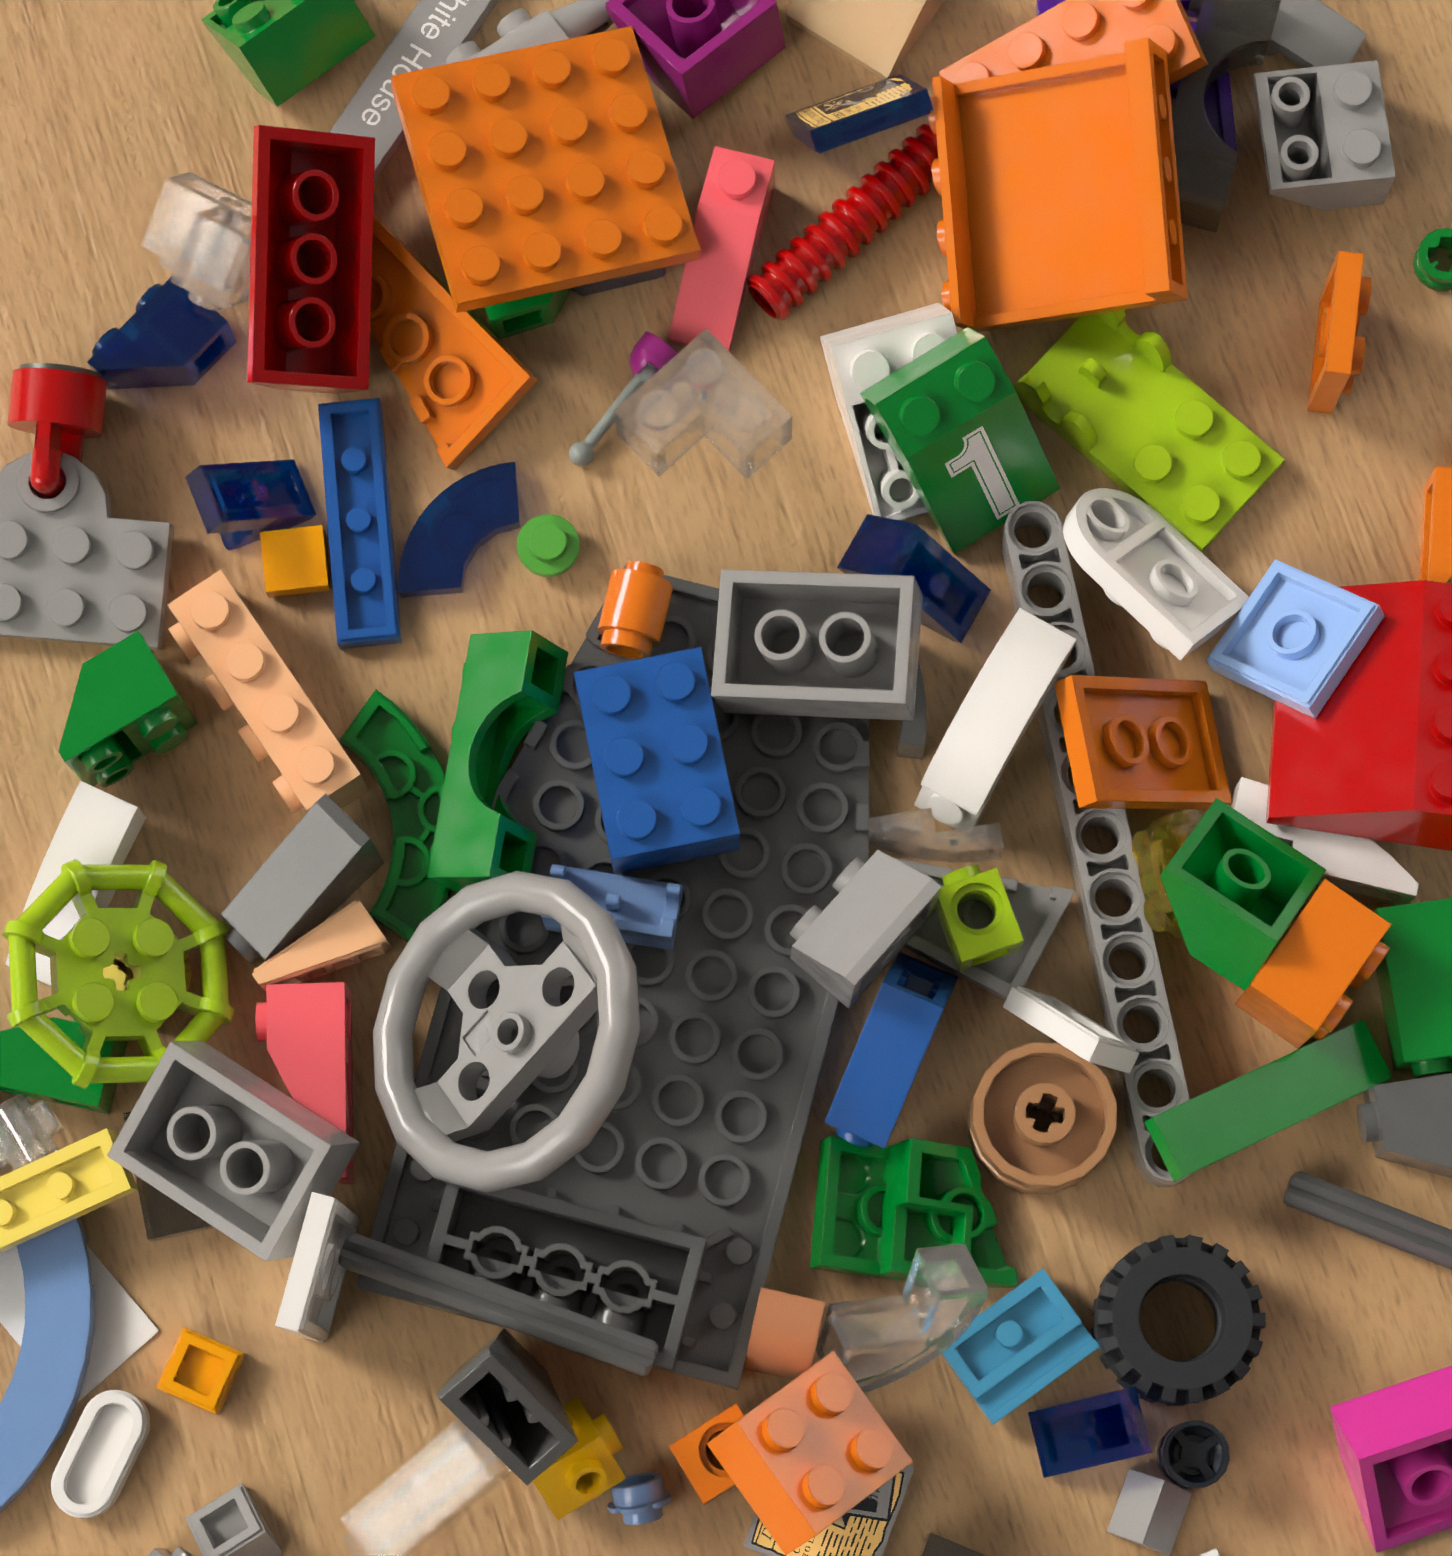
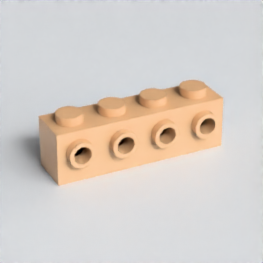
(267, 695)

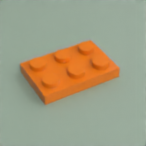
(1141, 743)

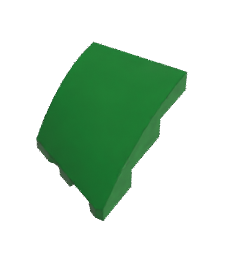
(898, 1198)

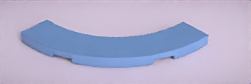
(51, 1355)

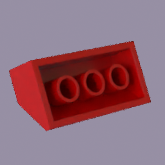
(310, 260)

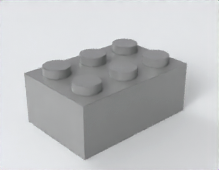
(817, 644)
(231, 1148)

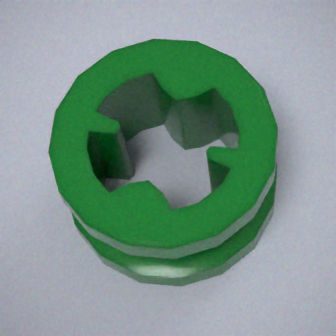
(1426, 271)

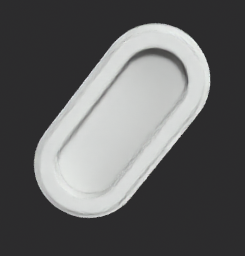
(100, 1454)

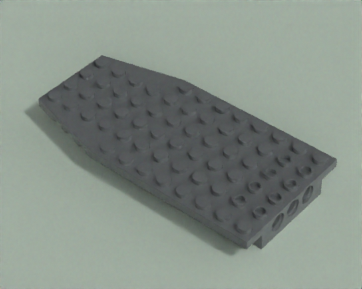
(690, 1174)

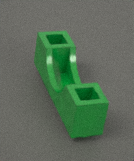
(504, 690)

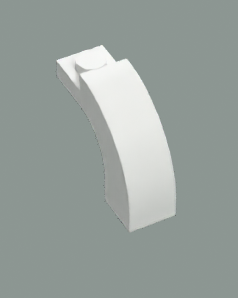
(993, 720)

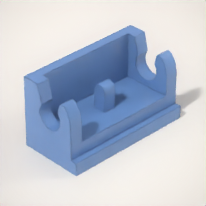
(641, 907)

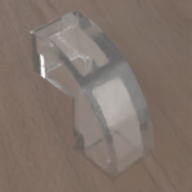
(900, 1334)

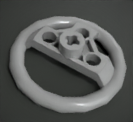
(514, 1038)

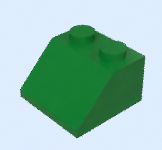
(1236, 891)

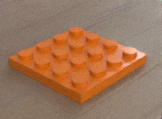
(544, 168)

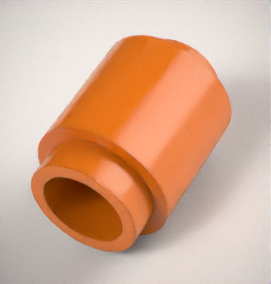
(634, 610)

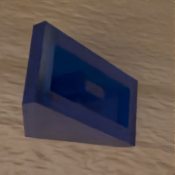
(1089, 1432)

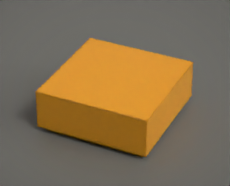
(295, 561)
(201, 1371)

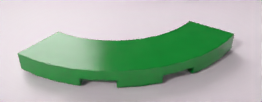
(412, 788)

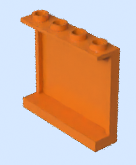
(1059, 190)

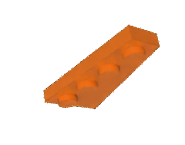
(446, 360)

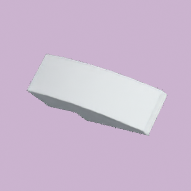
(93, 831)
(1350, 862)

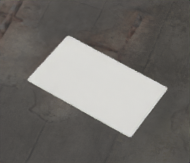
(119, 1321)

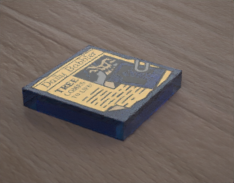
(860, 113)

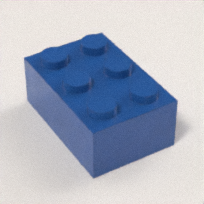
(657, 760)

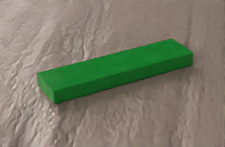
(1267, 1100)

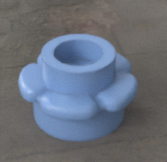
(640, 1498)

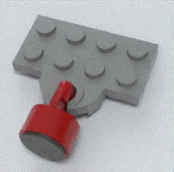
(62, 556)

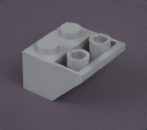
(1325, 135)

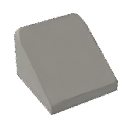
(233, 1527)

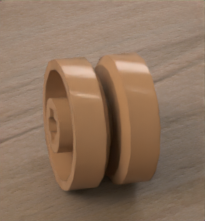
(1051, 1081)

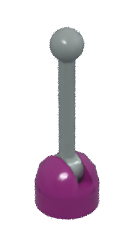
(646, 359)

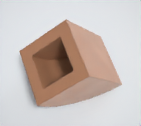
(783, 1334)

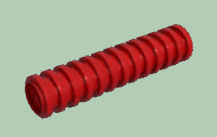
(847, 226)

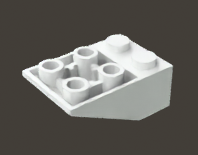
(861, 359)

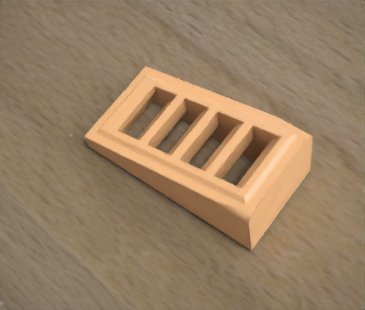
(333, 945)

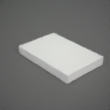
(315, 1271)

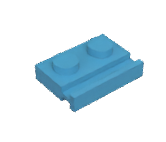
(1019, 1346)

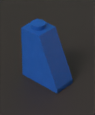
(890, 1051)

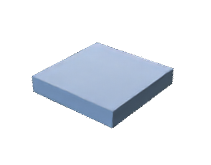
(1295, 638)

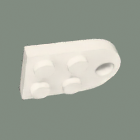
(1151, 569)

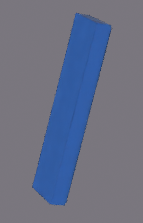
(359, 523)

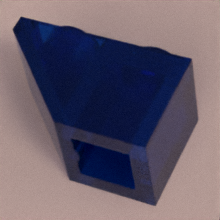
(163, 343)

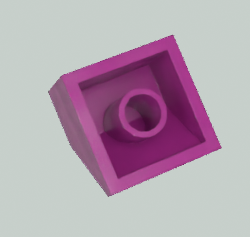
(700, 46)

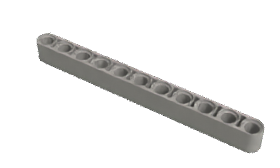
(1091, 871)

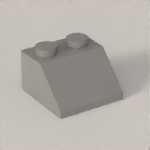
(864, 925)

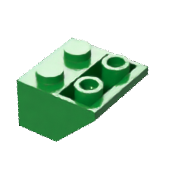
(287, 42)
(122, 713)

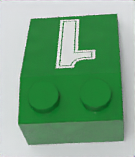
(962, 437)

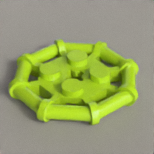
(93, 944)

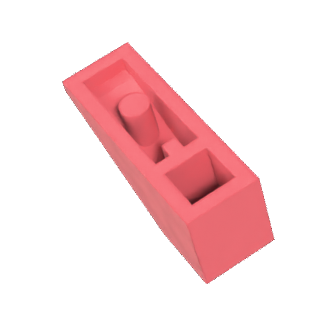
(729, 235)
(313, 1048)

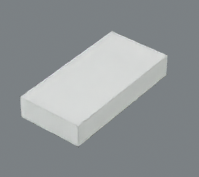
(1071, 1029)

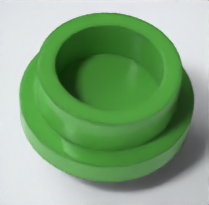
(548, 545)

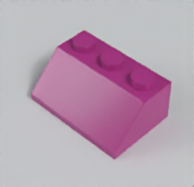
(1400, 1457)

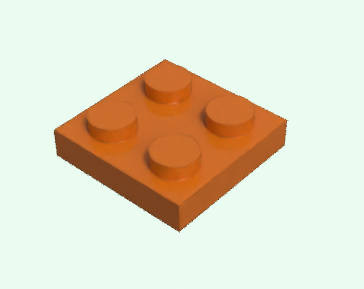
(1337, 349)

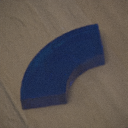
(455, 528)

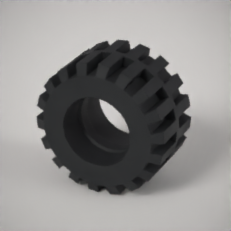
(1232, 1302)

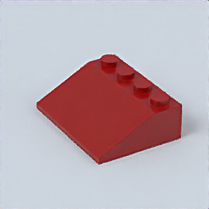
(1383, 741)

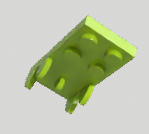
(1148, 425)

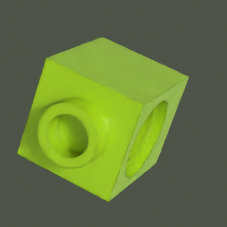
(977, 946)

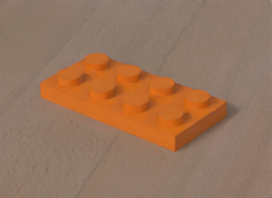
(1086, 31)

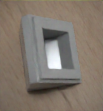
(1149, 1512)

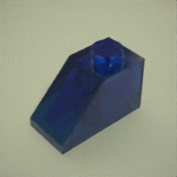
(902, 548)

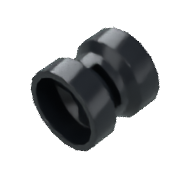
(1202, 1450)

